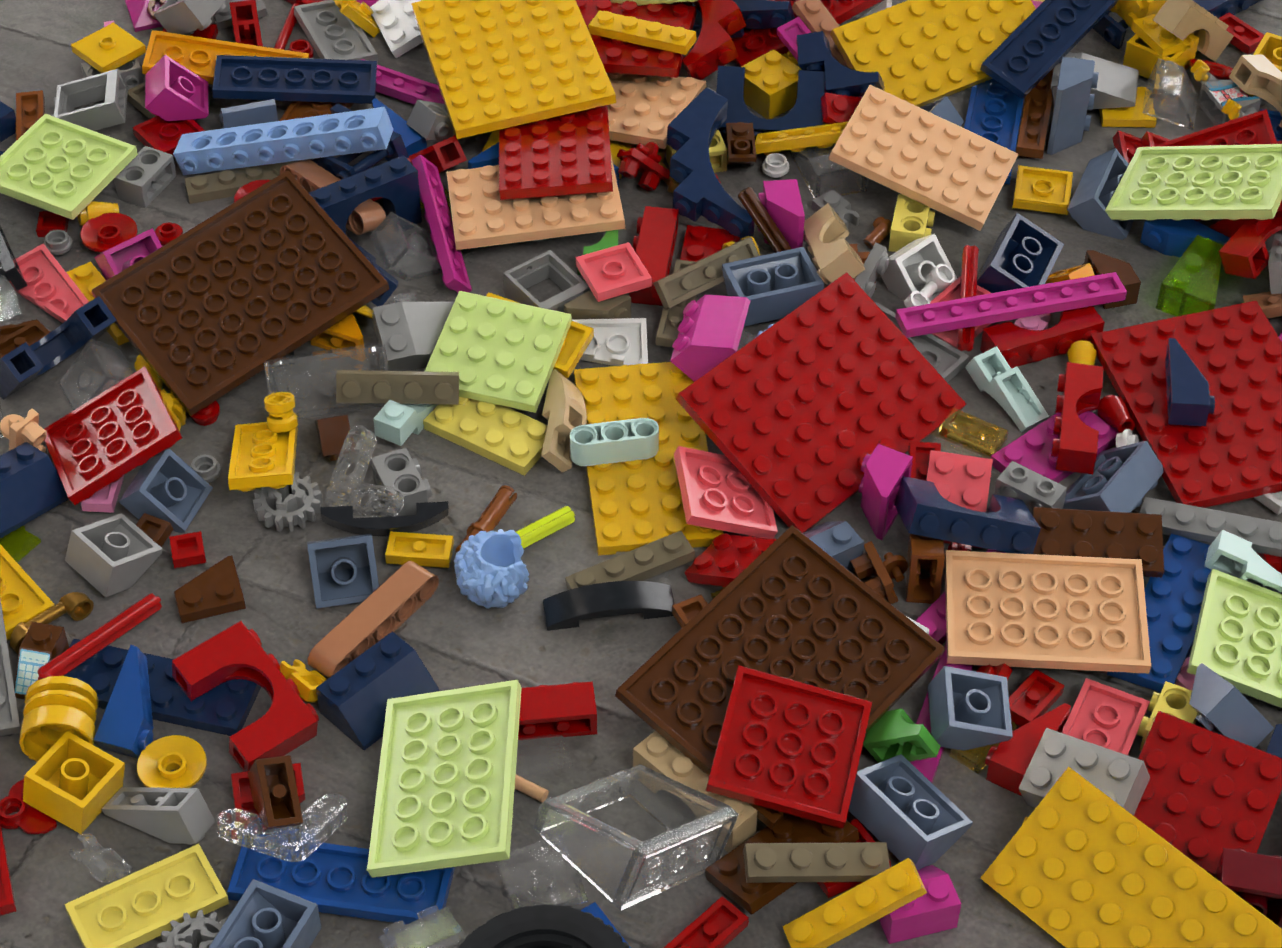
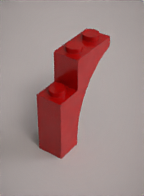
(714, 43)

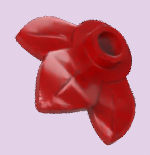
(28, 818)

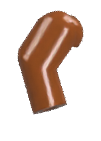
(881, 230)

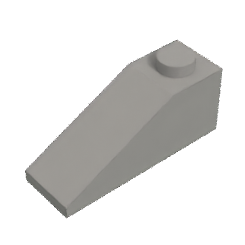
(165, 813)

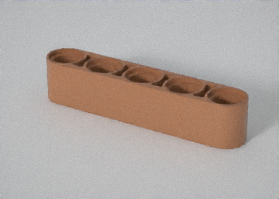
(311, 176)
(374, 618)

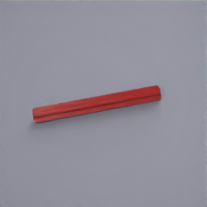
(968, 289)
(101, 637)

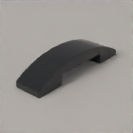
(342, 518)
(607, 600)

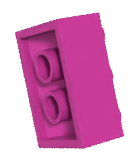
(709, 333)

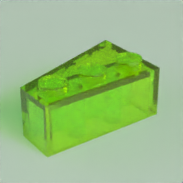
(1193, 280)

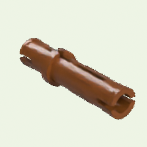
(493, 513)

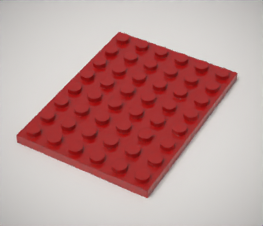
(1242, 361)
(816, 399)

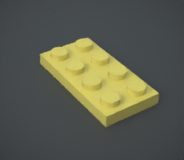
(490, 431)
(147, 901)

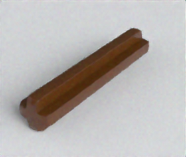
(763, 220)

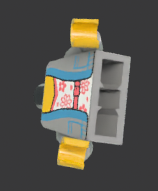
(1223, 98)

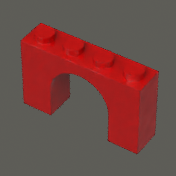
(239, 655)

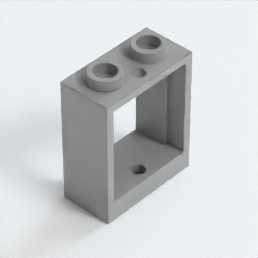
(103, 86)
(540, 268)

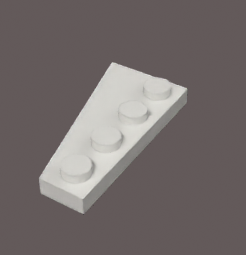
(617, 341)

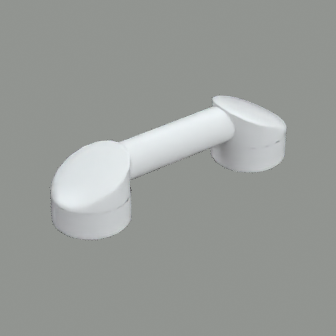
(936, 281)

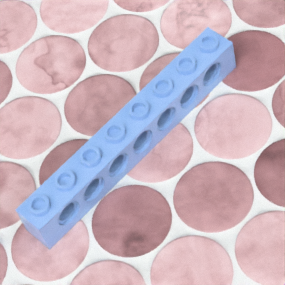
(284, 141)

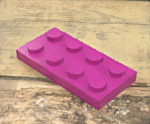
(1035, 447)

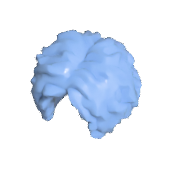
(491, 568)

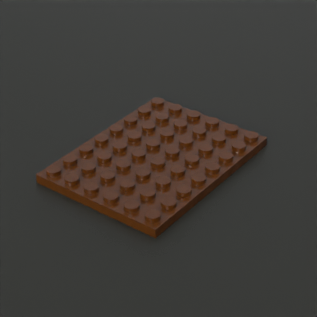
(240, 291)
(787, 617)

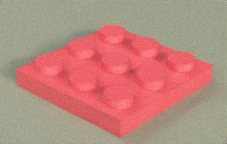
(720, 496)

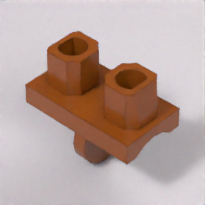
(891, 568)

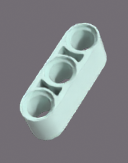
(614, 441)

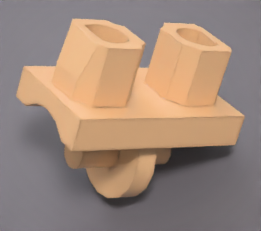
(23, 430)

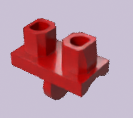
(646, 161)

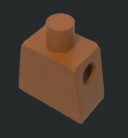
(929, 555)

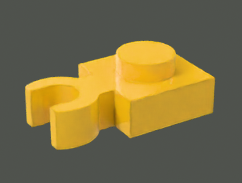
(304, 679)

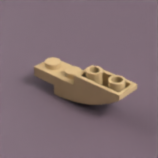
(564, 411)

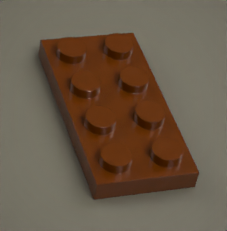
(1102, 535)
(729, 871)

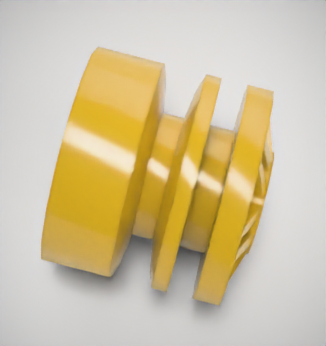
(53, 708)

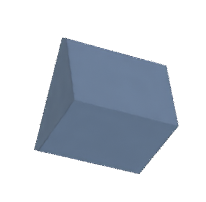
(249, 114)

